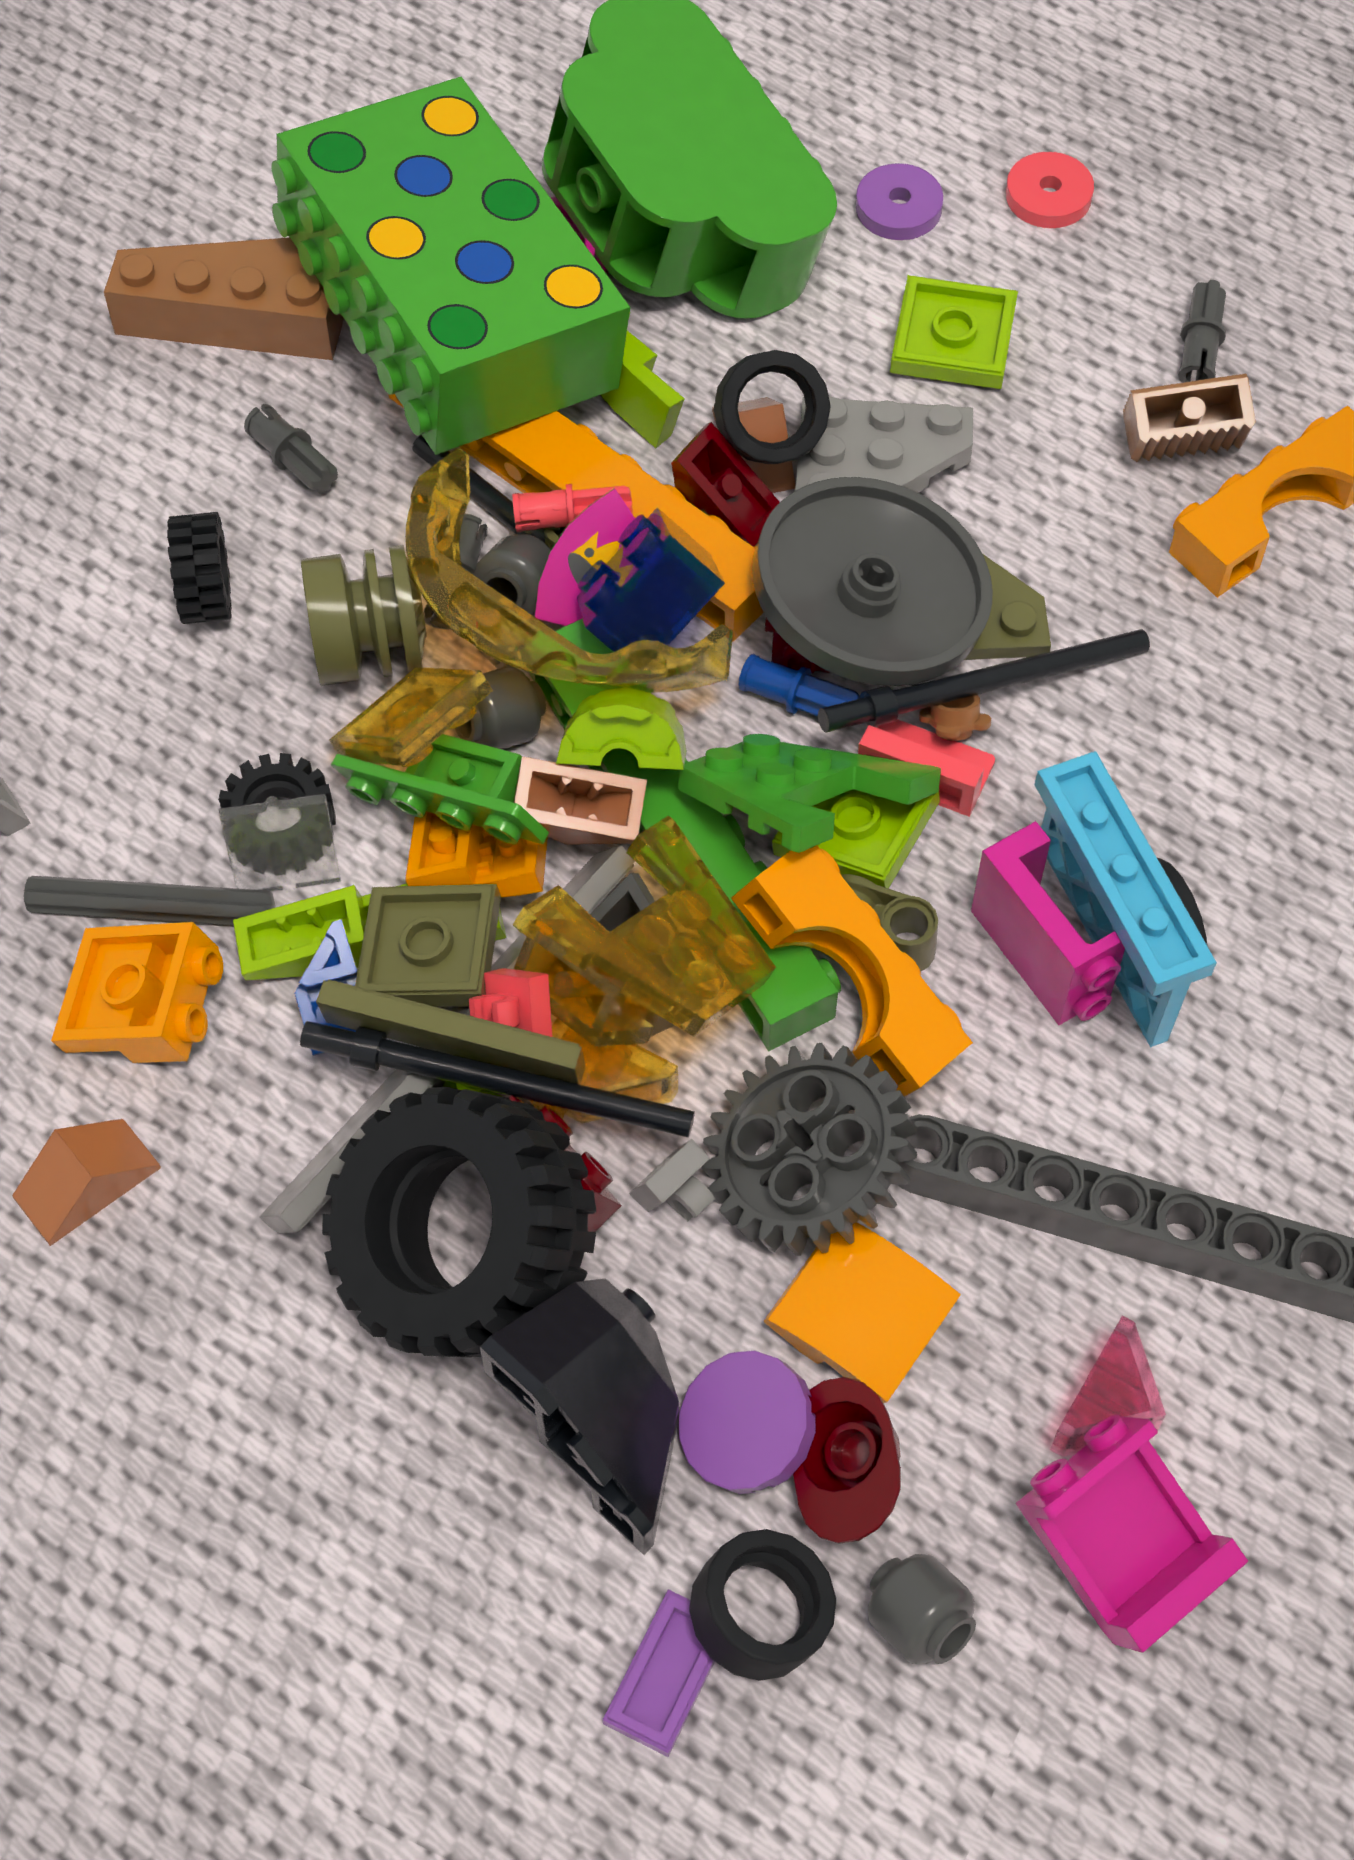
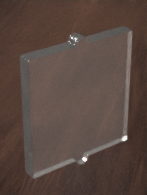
(281, 844)

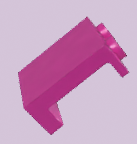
(1034, 933)
(1127, 1534)

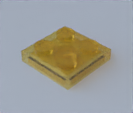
(412, 716)

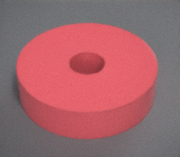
(1049, 170)

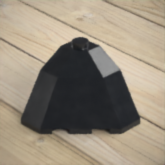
(598, 1396)

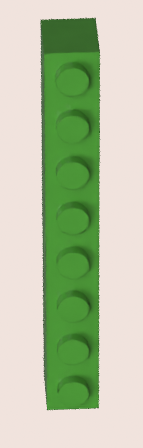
(801, 988)

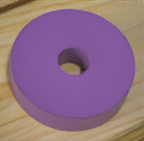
(895, 220)

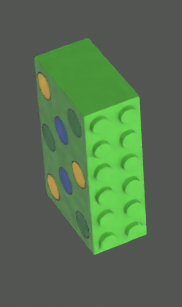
(449, 264)

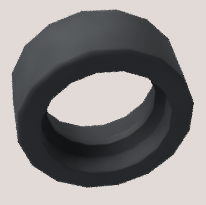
(815, 398)
(805, 1578)

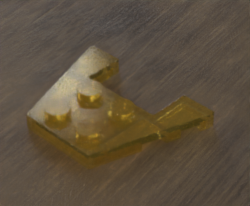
(680, 955)

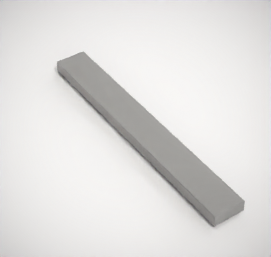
(308, 1190)

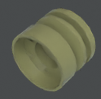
(362, 615)

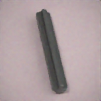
(143, 900)

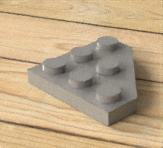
(888, 442)

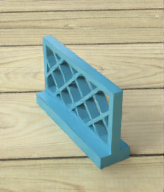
(1121, 889)

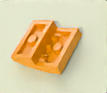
(460, 857)
(863, 1309)

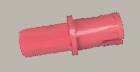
(558, 507)

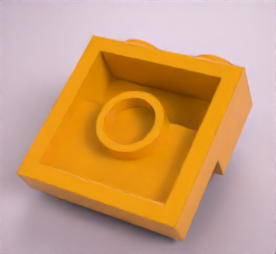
(139, 992)

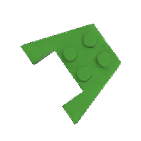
(784, 780)

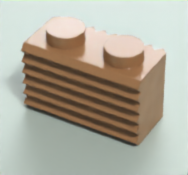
(1189, 417)

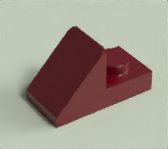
(723, 484)

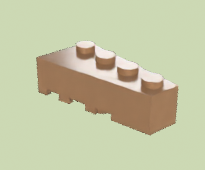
(223, 296)

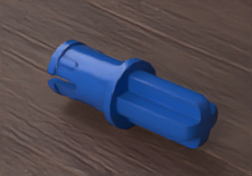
(791, 687)

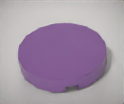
(746, 1422)

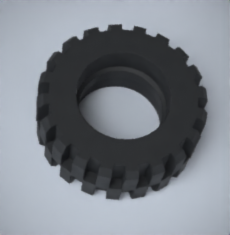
(385, 1206)

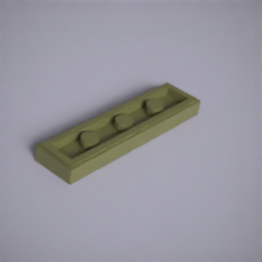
(451, 1032)

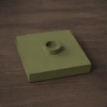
(429, 942)

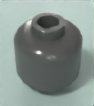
(515, 568)
(508, 713)
(921, 1609)

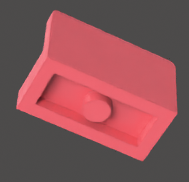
(962, 766)

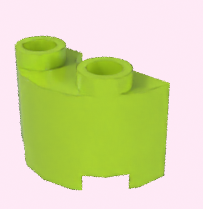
(626, 721)

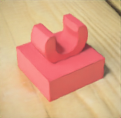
(515, 1000)

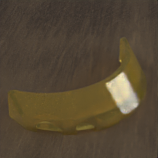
(510, 632)

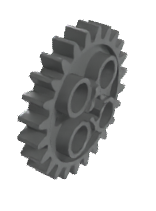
(841, 1186)

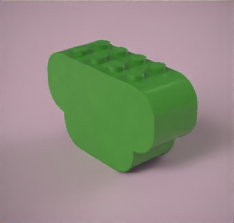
(684, 164)

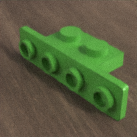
(457, 782)

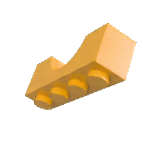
(1227, 534)
(903, 1021)

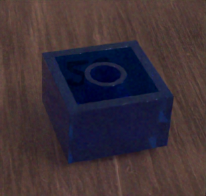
(648, 585)

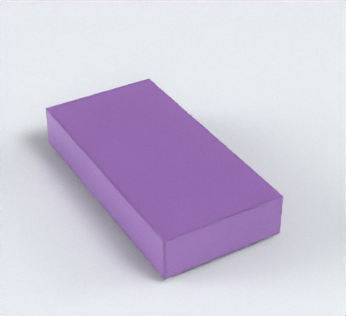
(661, 1679)

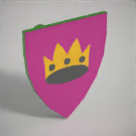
(582, 543)

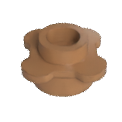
(956, 718)

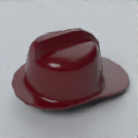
(852, 1464)

